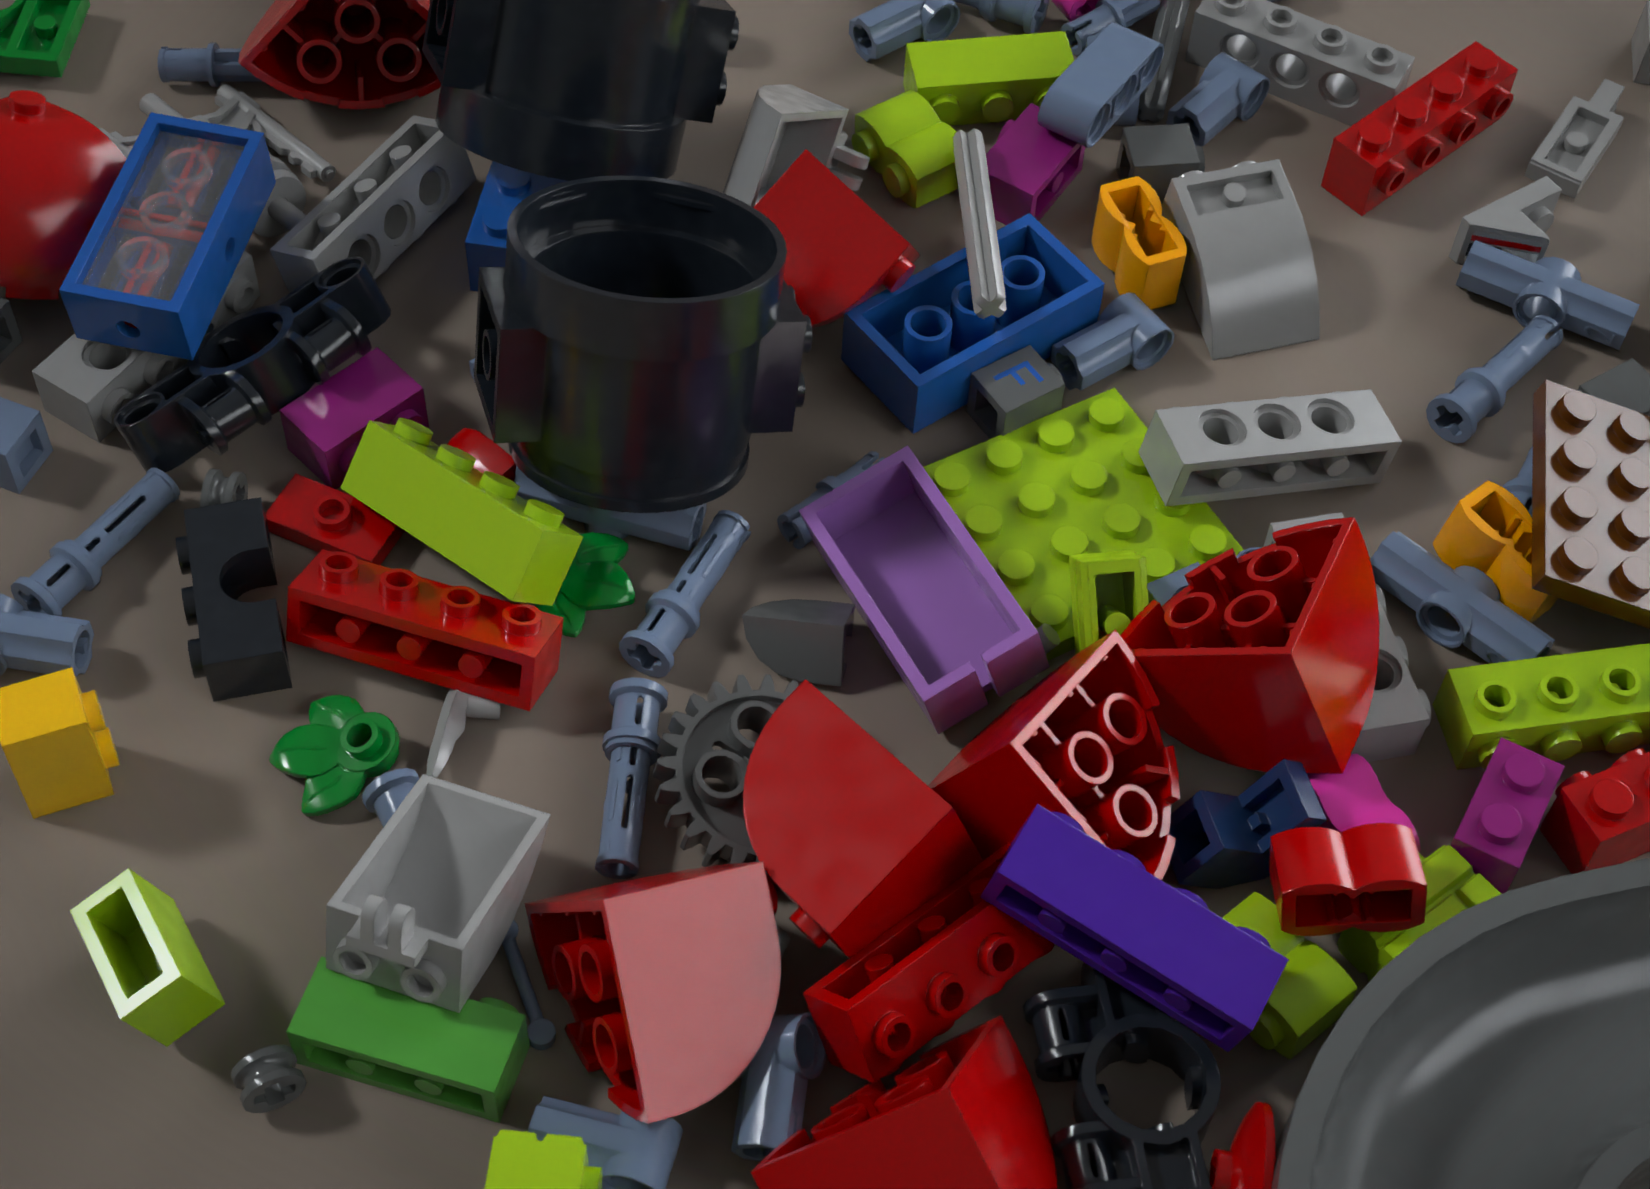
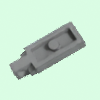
(1578, 140)

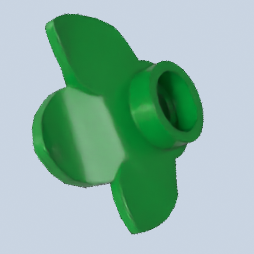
(592, 582)
(332, 755)

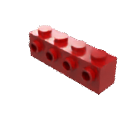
(1418, 128)
(424, 629)
(1602, 815)
(920, 976)

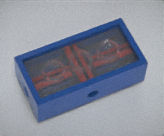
(169, 236)

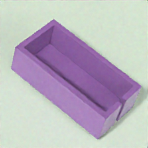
(924, 589)

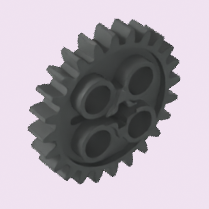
(688, 758)

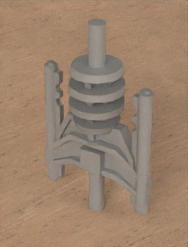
(238, 110)

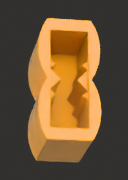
(1138, 242)
(1495, 535)

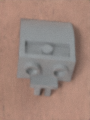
(777, 132)
(1245, 258)
(435, 893)

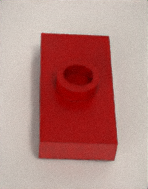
(331, 521)

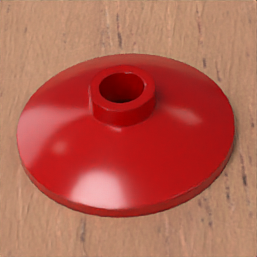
(1251, 1154)

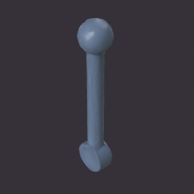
(541, 1030)

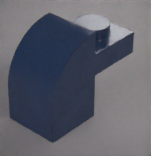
(1227, 837)

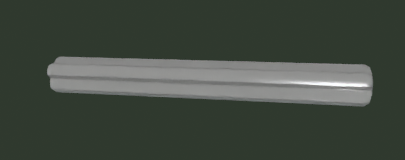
(979, 224)

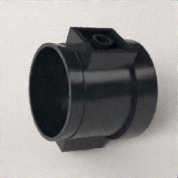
(578, 81)
(638, 341)

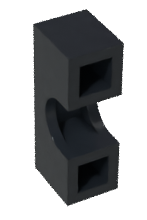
(238, 642)

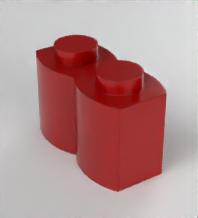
(1347, 879)

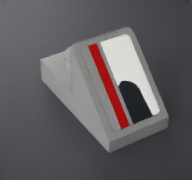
(1511, 223)

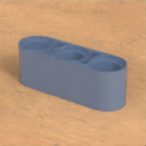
(1100, 84)

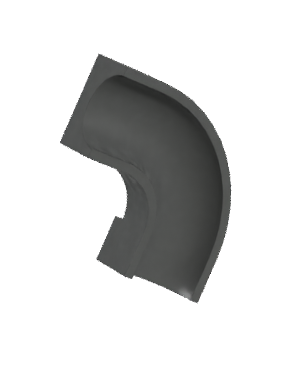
(1493, 1052)

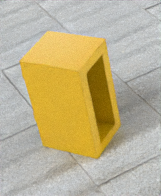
(56, 742)

